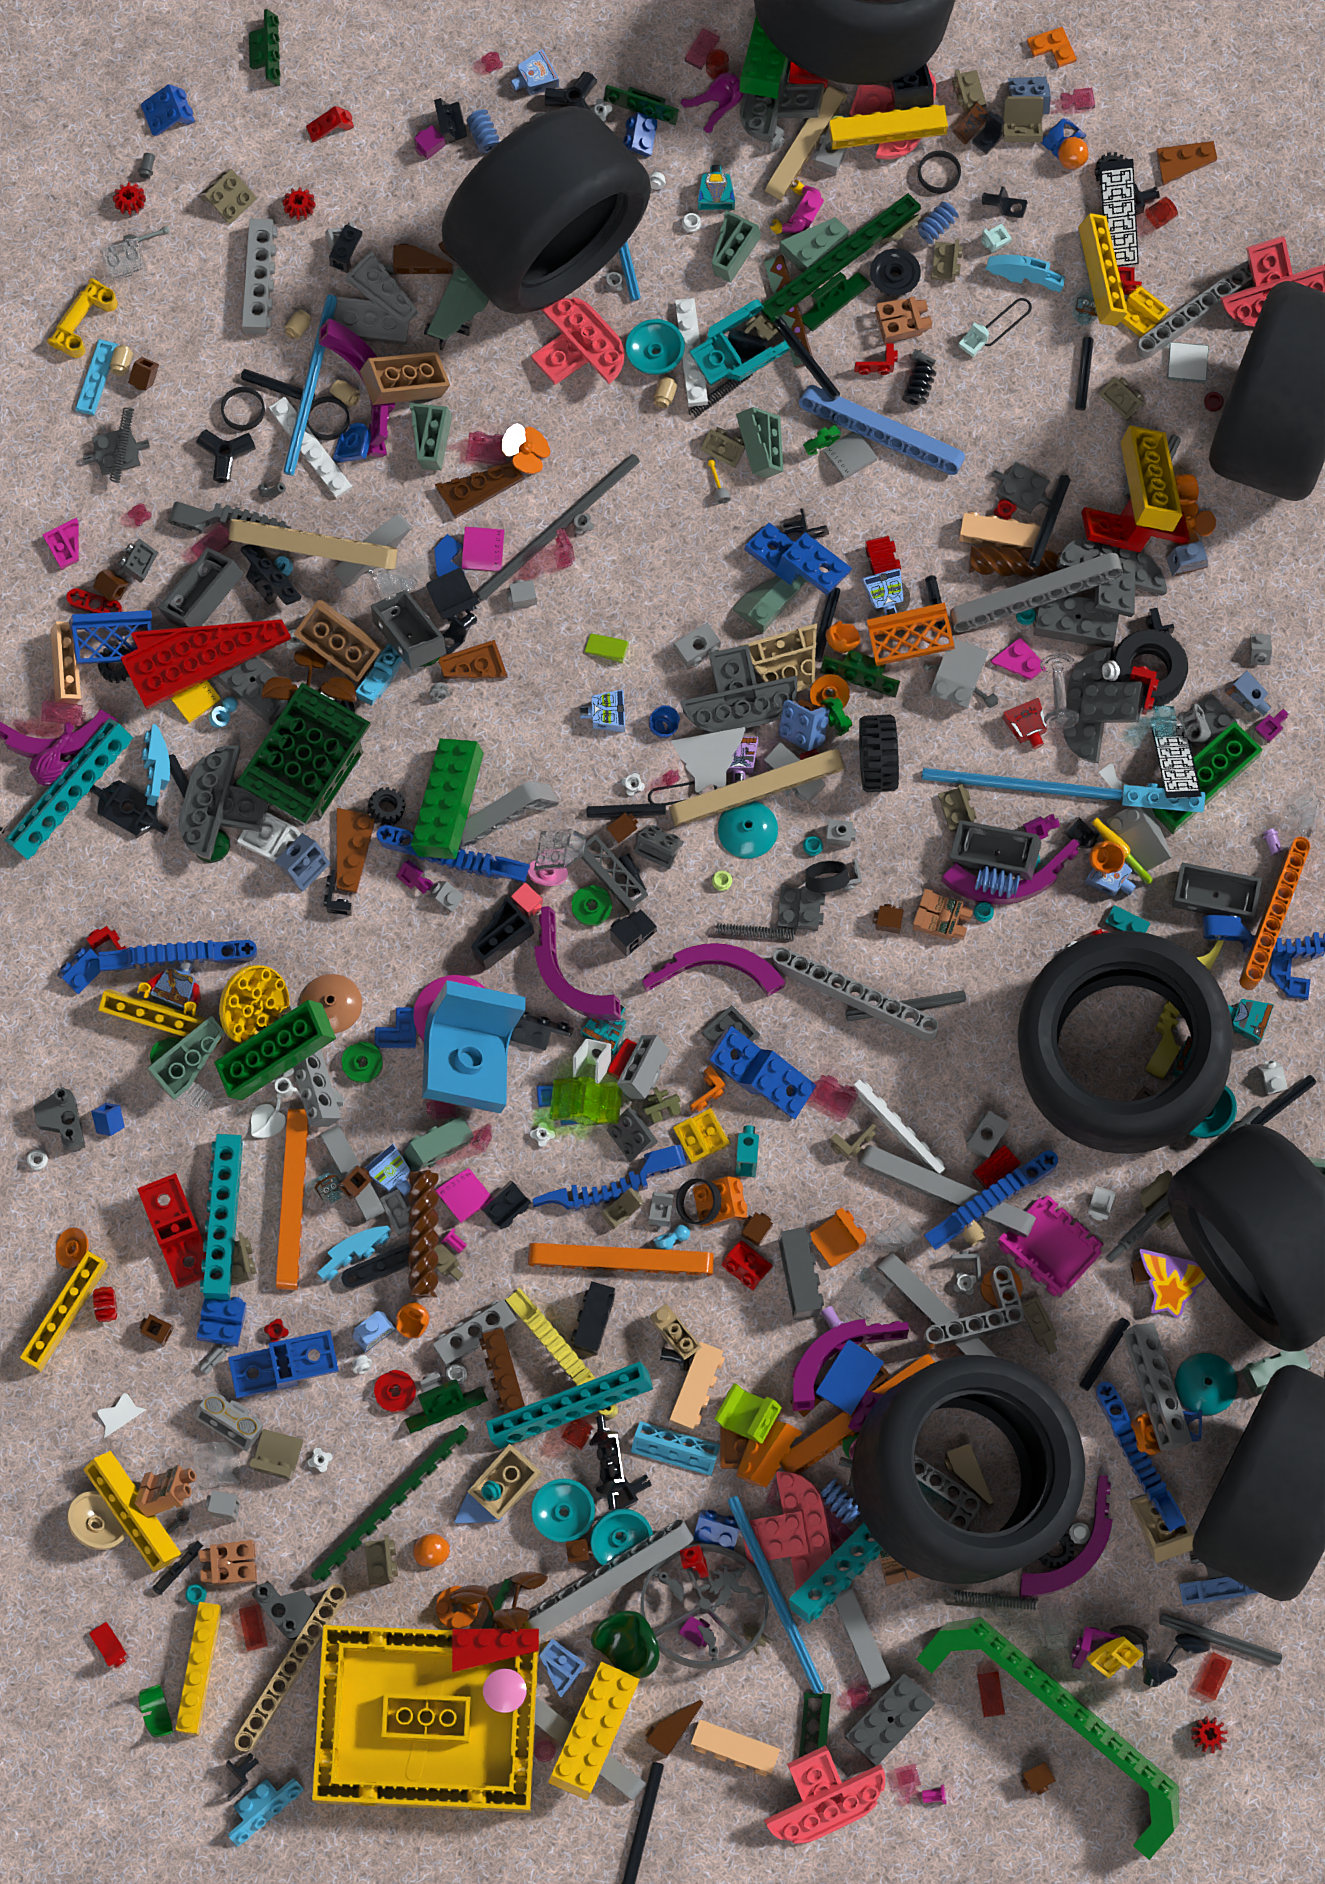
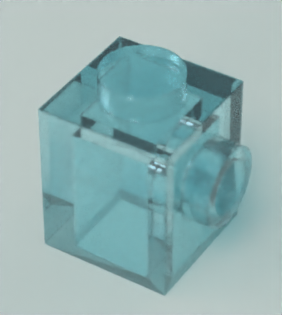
(1164, 721)

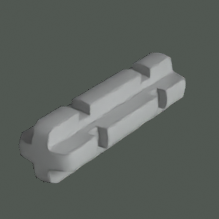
(214, 1358)

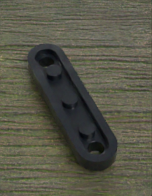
(377, 1267)

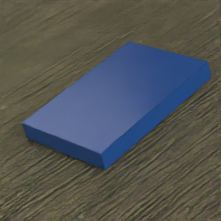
(849, 1377)

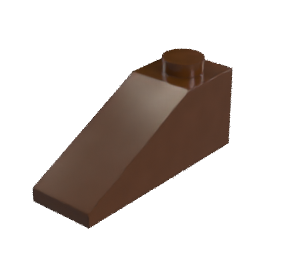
(413, 260)
(670, 1730)

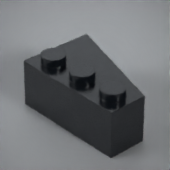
(502, 934)
(593, 1317)

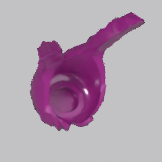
(725, 91)
(47, 765)

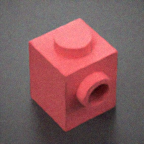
(527, 900)

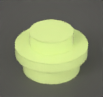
(722, 880)

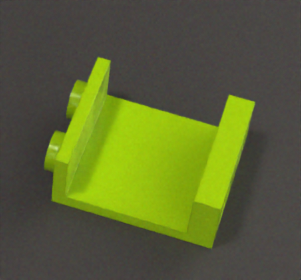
(747, 1414)

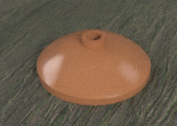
(346, 995)

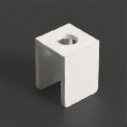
(585, 1055)

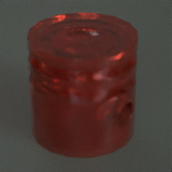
(717, 63)
(1161, 212)
(577, 1433)

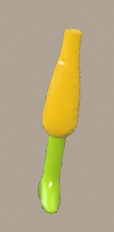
(1109, 835)

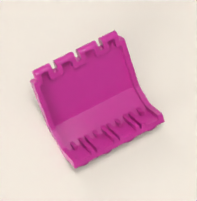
(1054, 1249)

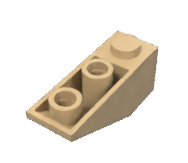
(674, 1332)

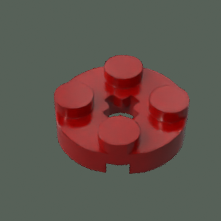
(390, 1380)

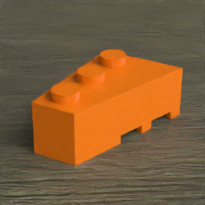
(762, 1460)

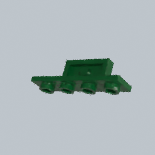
(265, 48)
(642, 102)
(833, 297)
(861, 671)
(443, 1403)

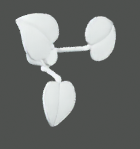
(267, 1120)

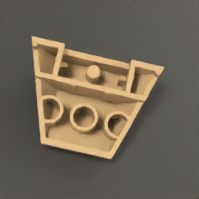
(786, 656)

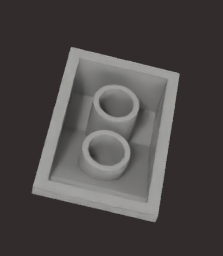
(959, 673)
(1142, 834)

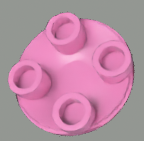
(504, 1690)

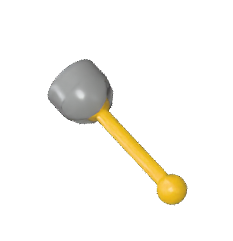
(720, 492)

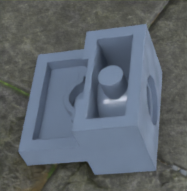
(1031, 87)
(303, 861)

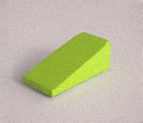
(607, 647)

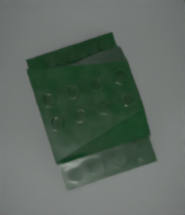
(306, 755)

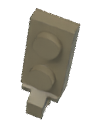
(447, 1262)
(1040, 1324)

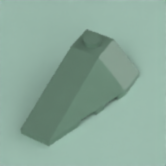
(457, 306)
(767, 601)
(182, 1062)

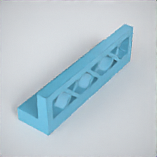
(674, 1451)

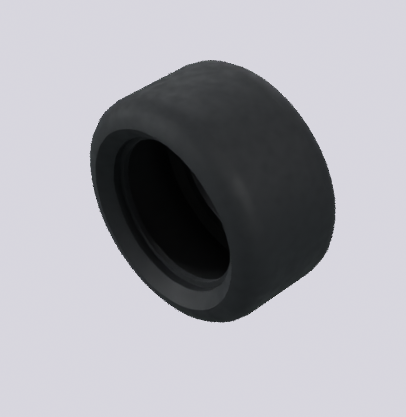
(856, 38)
(545, 209)
(1276, 407)
(1136, 961)
(1258, 1232)
(1044, 1444)
(1271, 1499)

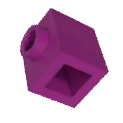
(428, 142)
(692, 1634)

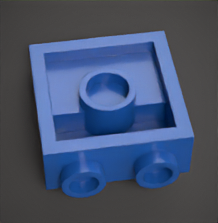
(222, 1321)

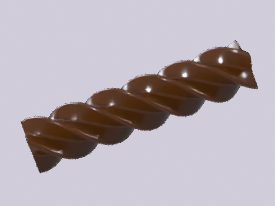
(1009, 561)
(422, 1235)

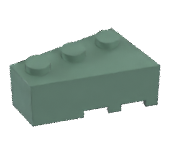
(814, 243)
(734, 245)
(431, 434)
(762, 441)
(437, 1144)
(1259, 1373)

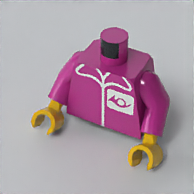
(804, 211)

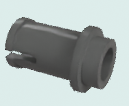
(145, 170)
(919, 356)

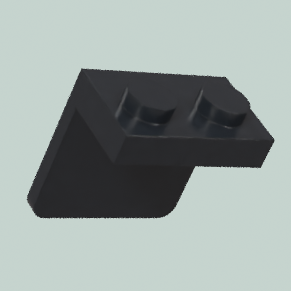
(452, 594)

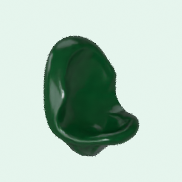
(627, 1643)

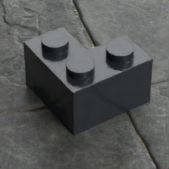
(631, 931)

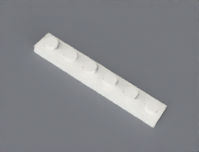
(688, 327)
(312, 450)
(893, 1122)

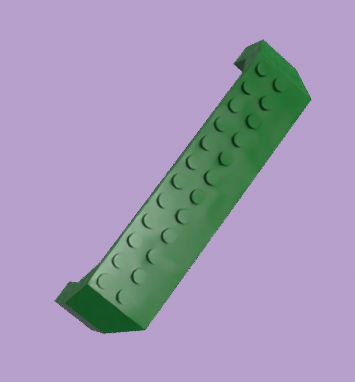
(1162, 1791)

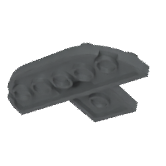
(761, 113)
(1118, 594)
(737, 697)
(1098, 703)
(215, 803)

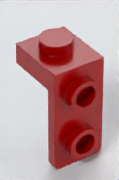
(328, 122)
(1127, 278)
(882, 368)
(1146, 676)
(99, 937)
(109, 1646)

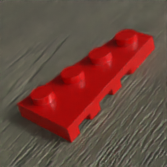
(485, 1646)

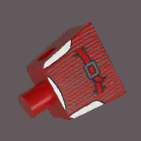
(1027, 722)

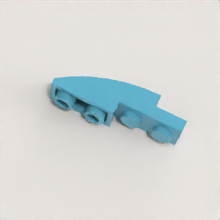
(1018, 267)
(380, 676)
(157, 762)
(359, 1244)

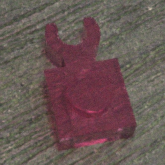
(1081, 99)
(907, 1779)

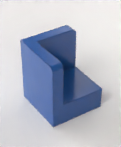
(108, 1119)

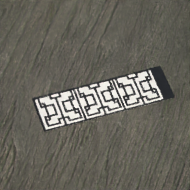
(1120, 209)
(1177, 765)

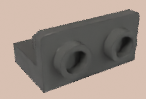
(137, 560)

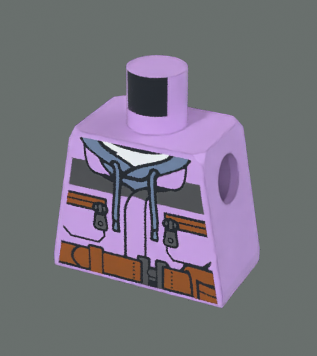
(744, 758)

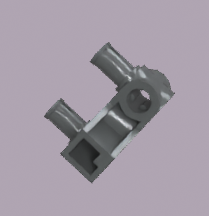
(53, 1116)
(296, 1608)

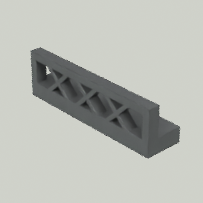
(608, 881)

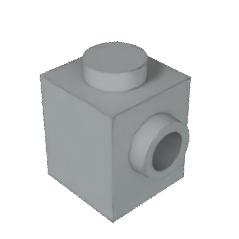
(522, 594)
(840, 833)

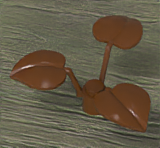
(283, 689)
(505, 1618)

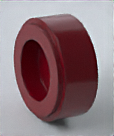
(1213, 401)

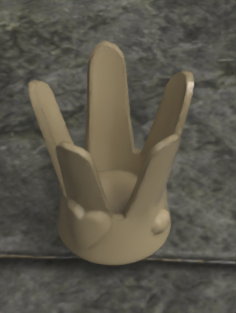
(751, 1633)

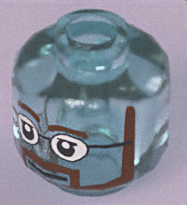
(1084, 310)
(326, 1187)

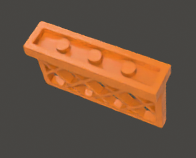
(908, 621)

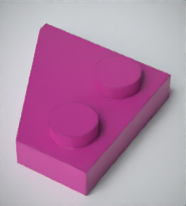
(64, 543)
(1019, 659)

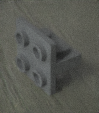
(658, 846)
(631, 1134)

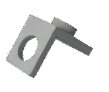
(851, 885)
(966, 1256)
(430, 1381)

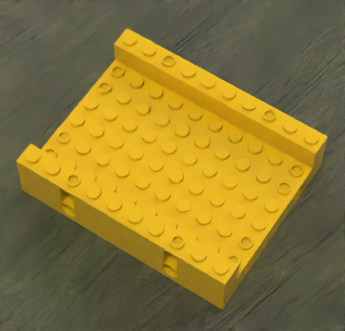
(412, 1731)

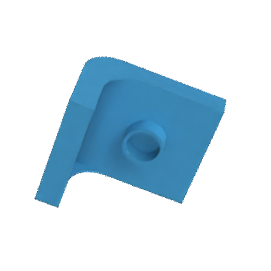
(469, 1045)

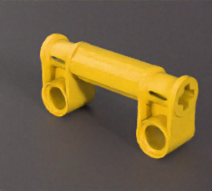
(63, 337)

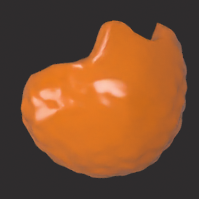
(1073, 153)
(1187, 488)
(842, 637)
(1107, 857)
(412, 1320)
(431, 1550)

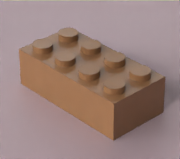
(404, 378)
(339, 640)

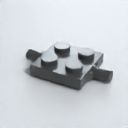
(104, 451)
(1022, 488)

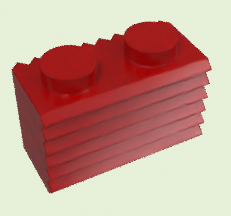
(881, 555)
(996, 1167)

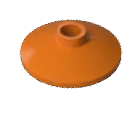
(825, 682)
(71, 1247)

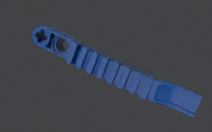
(478, 864)
(1230, 929)
(201, 951)
(655, 1161)
(996, 1194)
(1141, 1466)

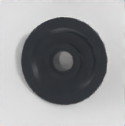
(899, 262)

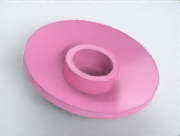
(547, 877)

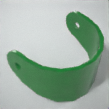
(159, 1721)

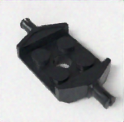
(139, 819)
(610, 1461)

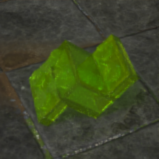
(585, 1101)

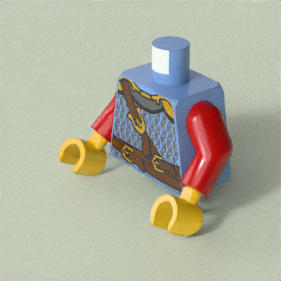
(174, 988)

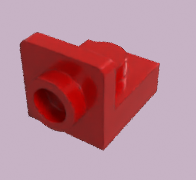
(694, 1558)

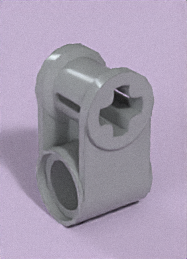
(1192, 722)

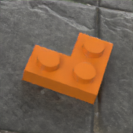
(1055, 42)

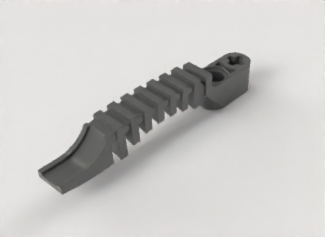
(197, 519)

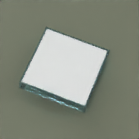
(1187, 362)

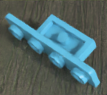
(1155, 797)
(261, 1806)

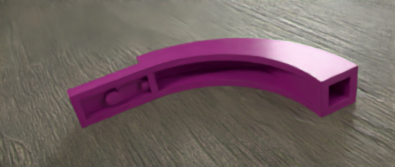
(356, 353)
(31, 746)
(964, 883)
(719, 954)
(593, 1006)
(832, 1343)
(1051, 1582)

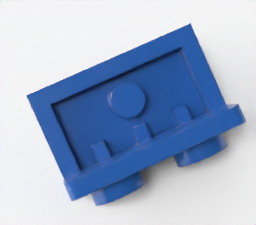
(640, 134)
(80, 969)
(716, 1529)

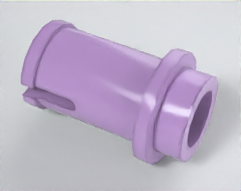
(1272, 841)
(831, 1317)

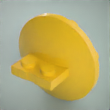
(252, 1001)

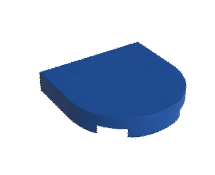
(353, 444)

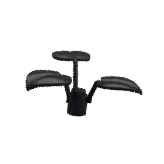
(1156, 1671)

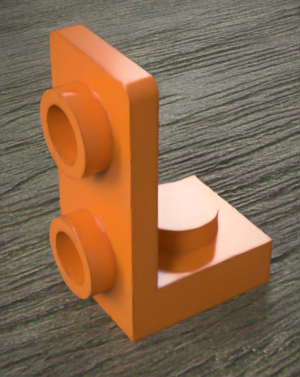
(711, 1079)

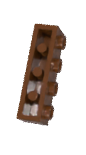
(503, 1371)

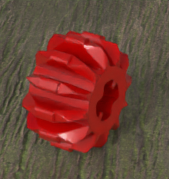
(121, 198)
(291, 203)
(105, 1304)
(1216, 1732)

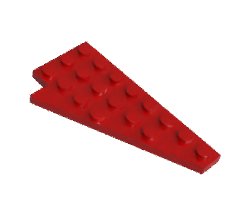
(184, 657)

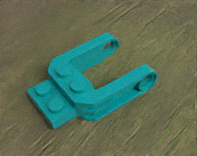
(719, 359)

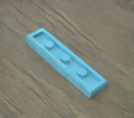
(96, 378)

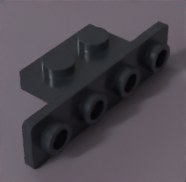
(267, 577)
(537, 1030)

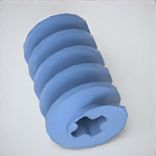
(482, 130)
(936, 220)
(997, 882)
(840, 1502)

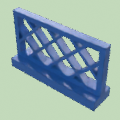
(106, 621)

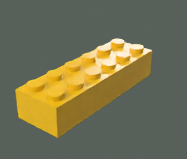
(1151, 478)
(593, 1731)

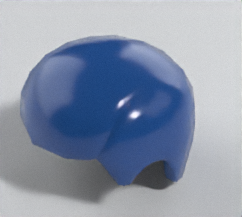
(664, 714)

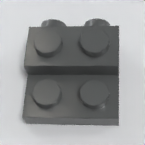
(800, 908)

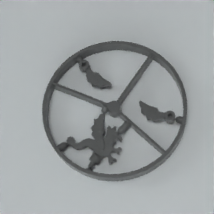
(726, 1580)

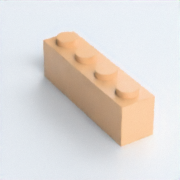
(997, 532)
(64, 664)
(695, 1387)
(735, 1747)

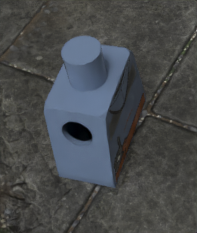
(1188, 557)
(1249, 694)

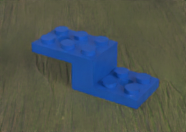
(797, 558)
(761, 1072)
(283, 1364)

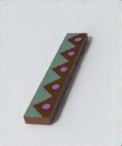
(779, 278)

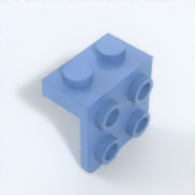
(803, 726)

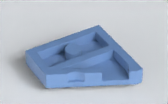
(473, 1512)
(561, 1666)

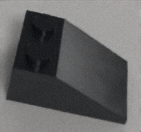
(913, 90)

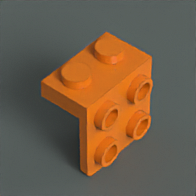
(732, 1200)
(838, 1237)

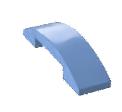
(1213, 1590)

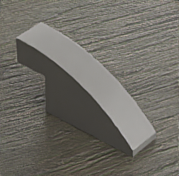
(388, 534)

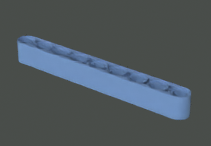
(882, 430)

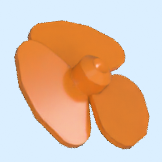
(523, 444)
(1203, 523)

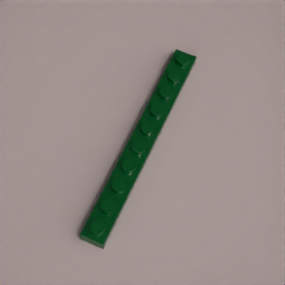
(840, 257)
(384, 1511)

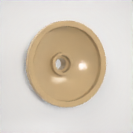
(90, 1510)

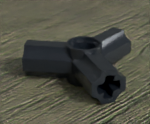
(580, 89)
(223, 463)

